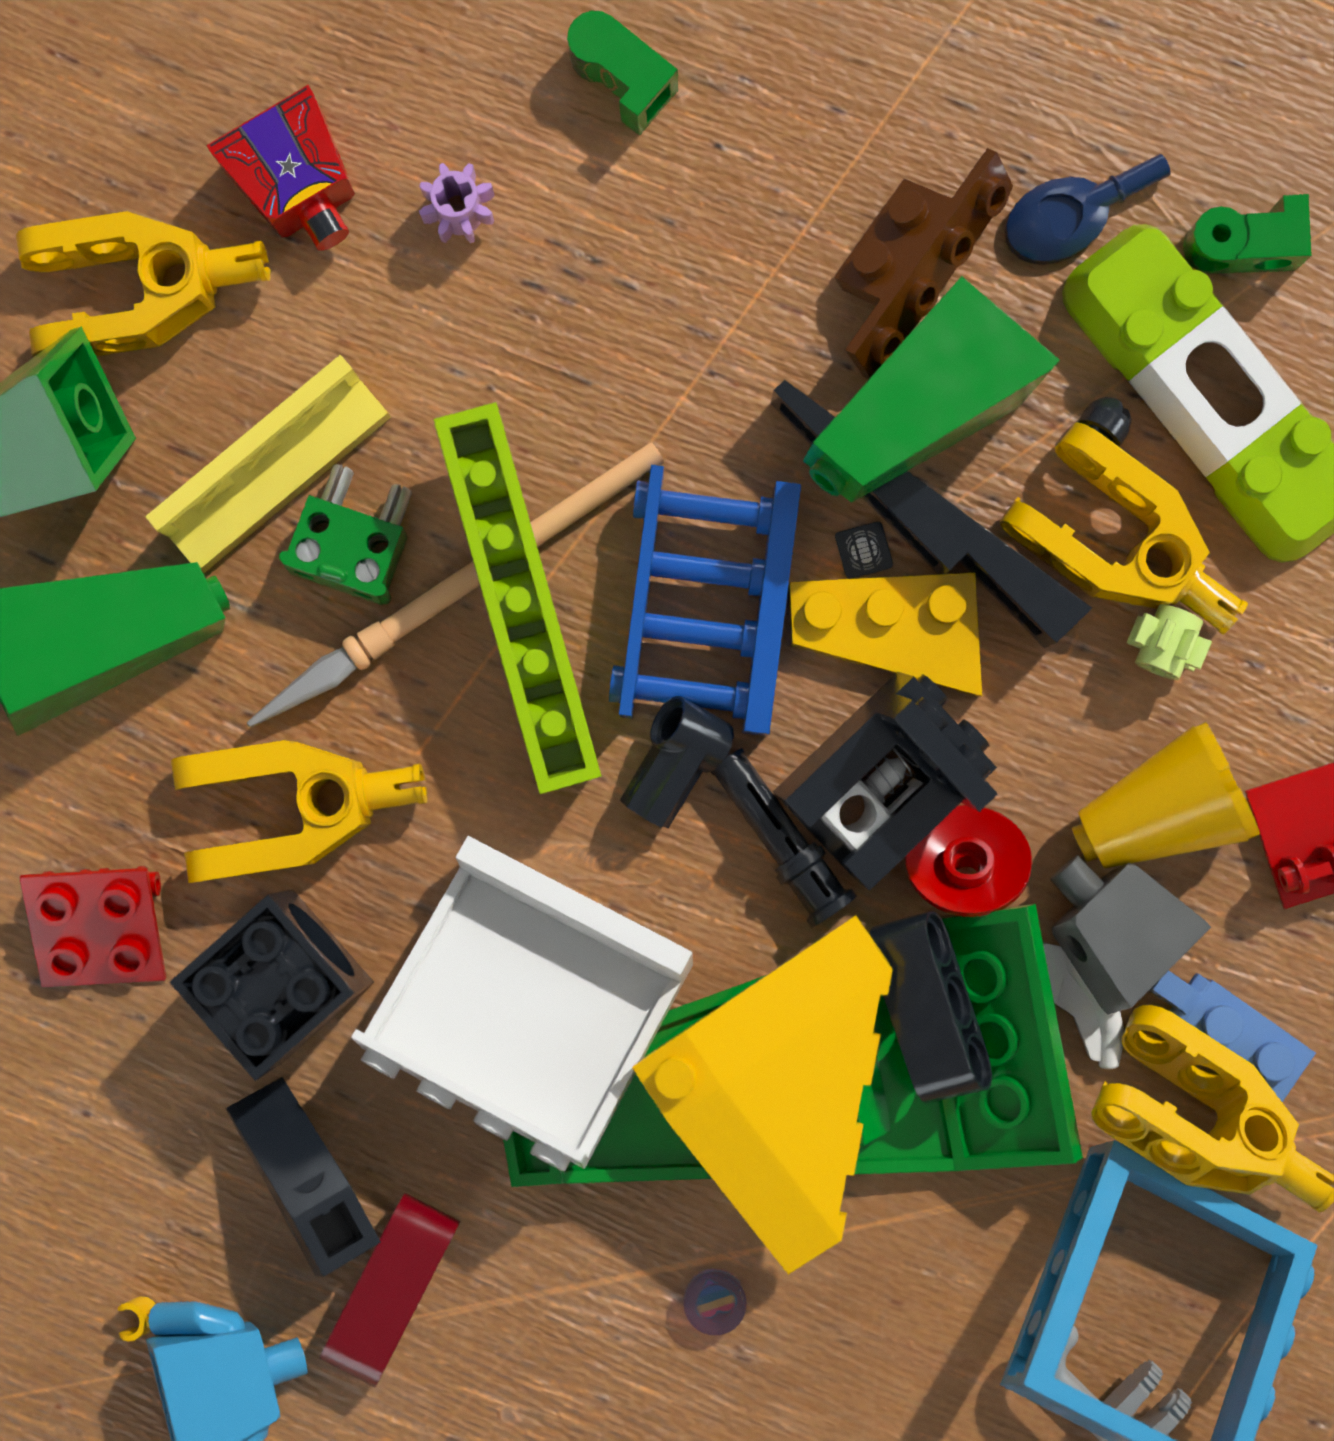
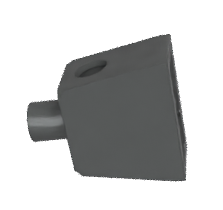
(1122, 931)

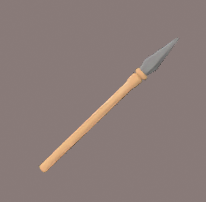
(381, 636)

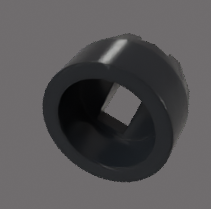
(1108, 418)

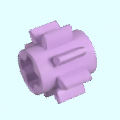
(453, 184)

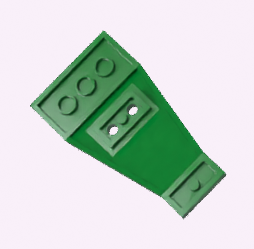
(1016, 1123)

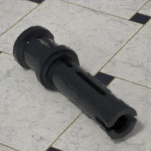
(798, 862)

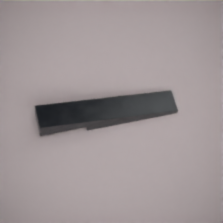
(949, 536)

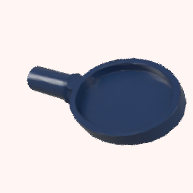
(1070, 212)

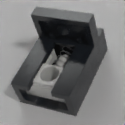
(946, 768)

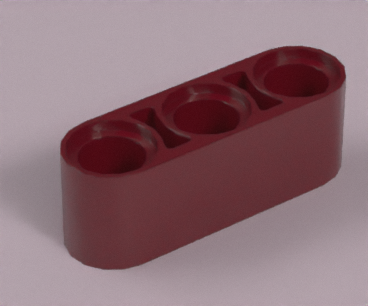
(389, 1290)

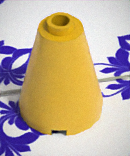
(1168, 806)

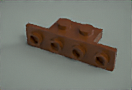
(914, 253)

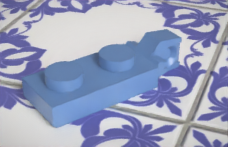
(1238, 1027)

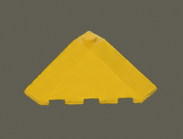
(776, 1088)

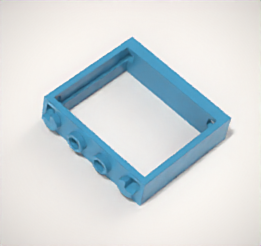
(1070, 1269)

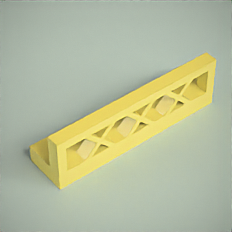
(269, 465)

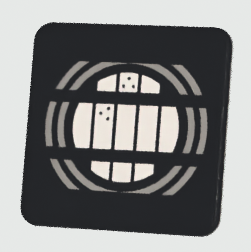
(864, 550)

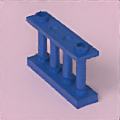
(762, 578)

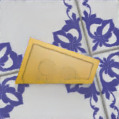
(894, 625)

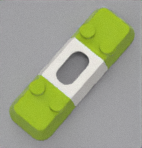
(1145, 318)

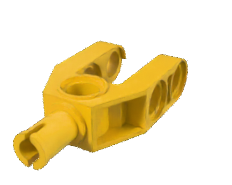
(157, 247)
(1168, 530)
(312, 770)
(1253, 1127)

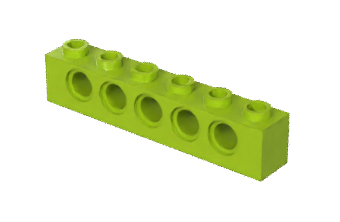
(517, 597)

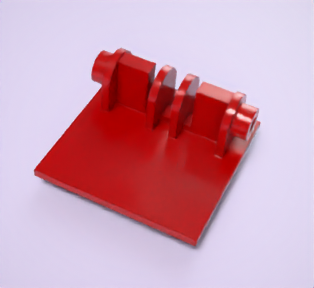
(1298, 833)
(94, 926)

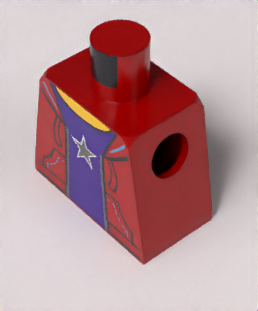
(289, 168)

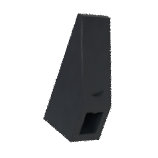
(303, 1178)

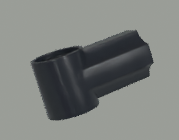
(684, 746)

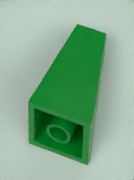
(937, 388)
(58, 426)
(96, 632)

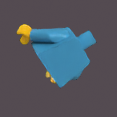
(213, 1369)

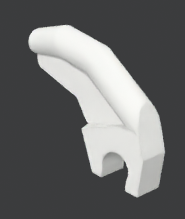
(1098, 1031)

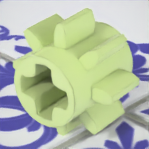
(1169, 642)

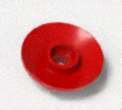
(973, 840)

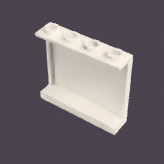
(526, 1005)

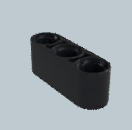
(932, 1009)

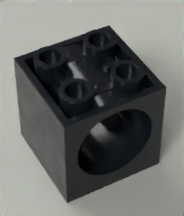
(271, 982)

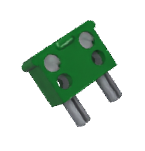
(343, 552)

